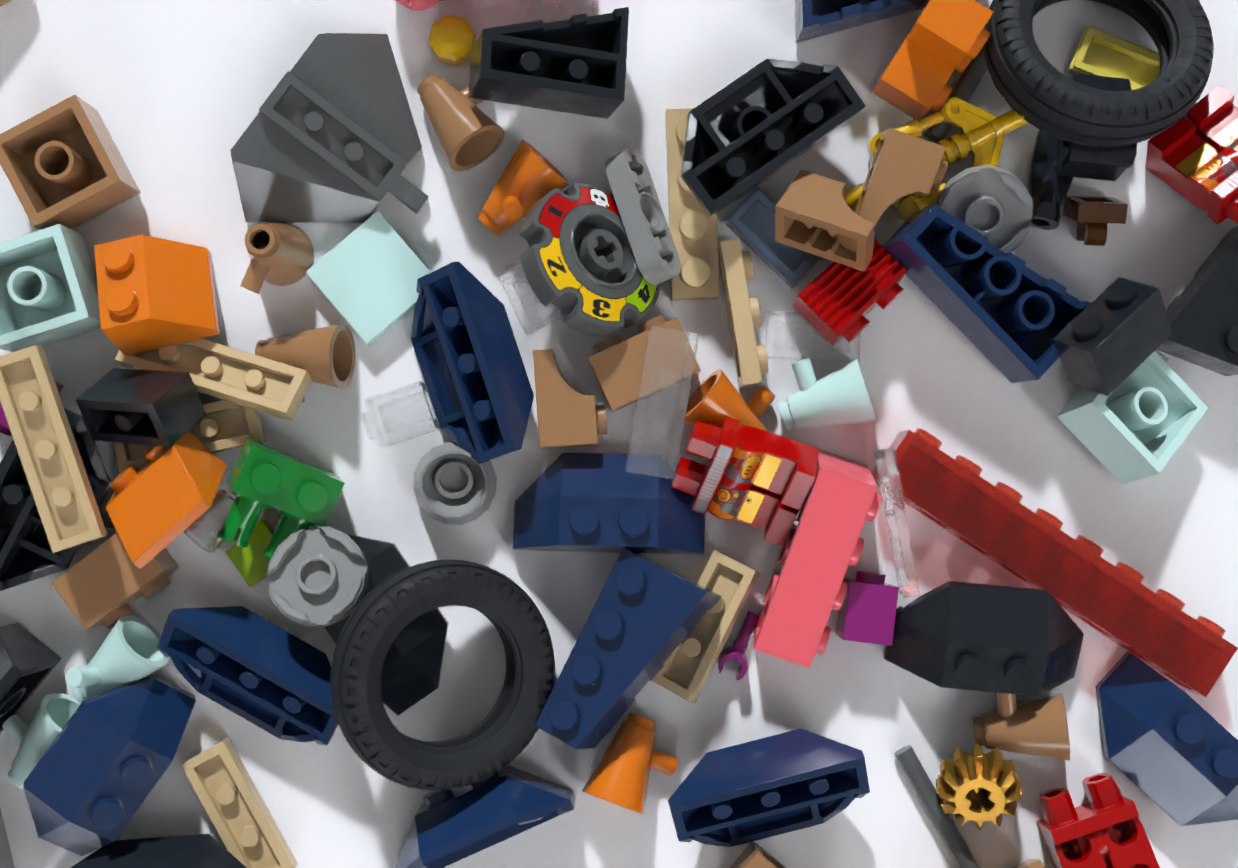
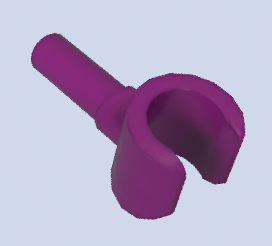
(739, 646)

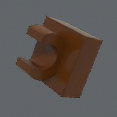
(1093, 216)

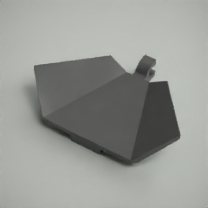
(330, 137)

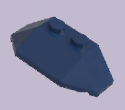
(471, 363)
(598, 507)
(253, 670)
(1168, 744)
(106, 763)
(767, 788)
(479, 816)

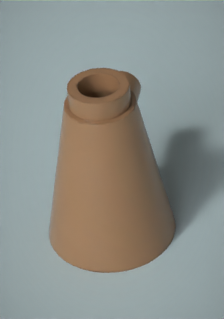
(460, 126)
(283, 259)
(323, 352)
(1025, 728)

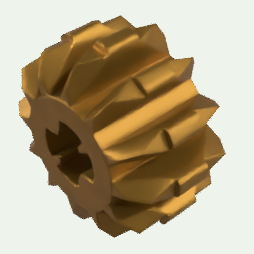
(978, 786)

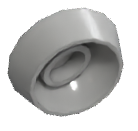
(441, 481)

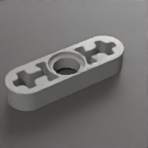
(642, 216)

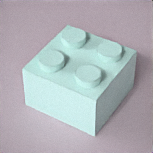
(46, 288)

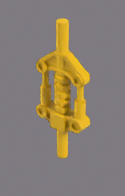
(980, 135)

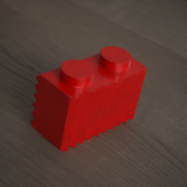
(843, 295)

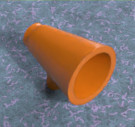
(520, 186)
(719, 398)
(626, 765)

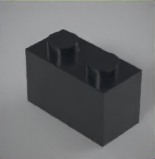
(1113, 335)
(141, 406)

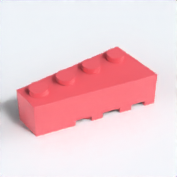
(816, 561)

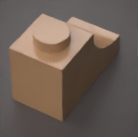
(898, 169)
(820, 222)
(563, 413)

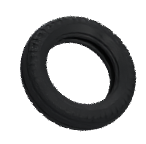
(1091, 114)
(365, 643)

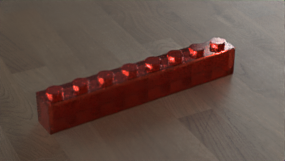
(1050, 560)

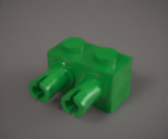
(278, 480)

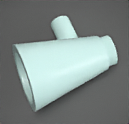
(829, 401)
(121, 660)
(35, 739)

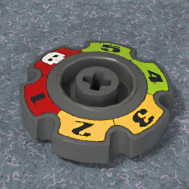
(584, 261)

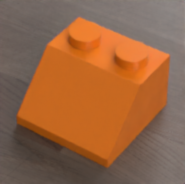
(154, 293)
(163, 496)

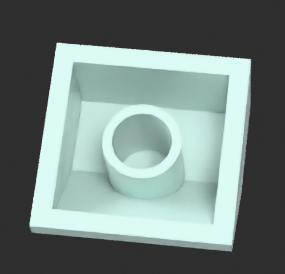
(1138, 423)

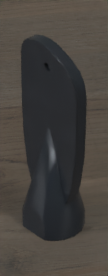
(1045, 184)

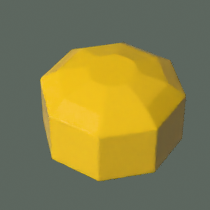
(452, 40)

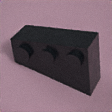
(554, 65)
(1207, 313)

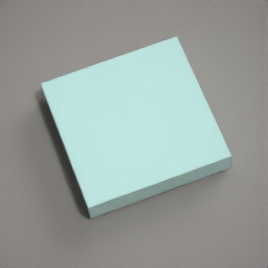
(370, 277)

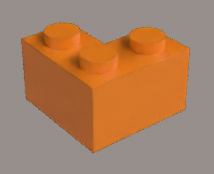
(938, 43)

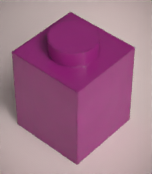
(868, 609)

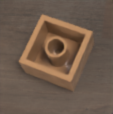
(65, 165)

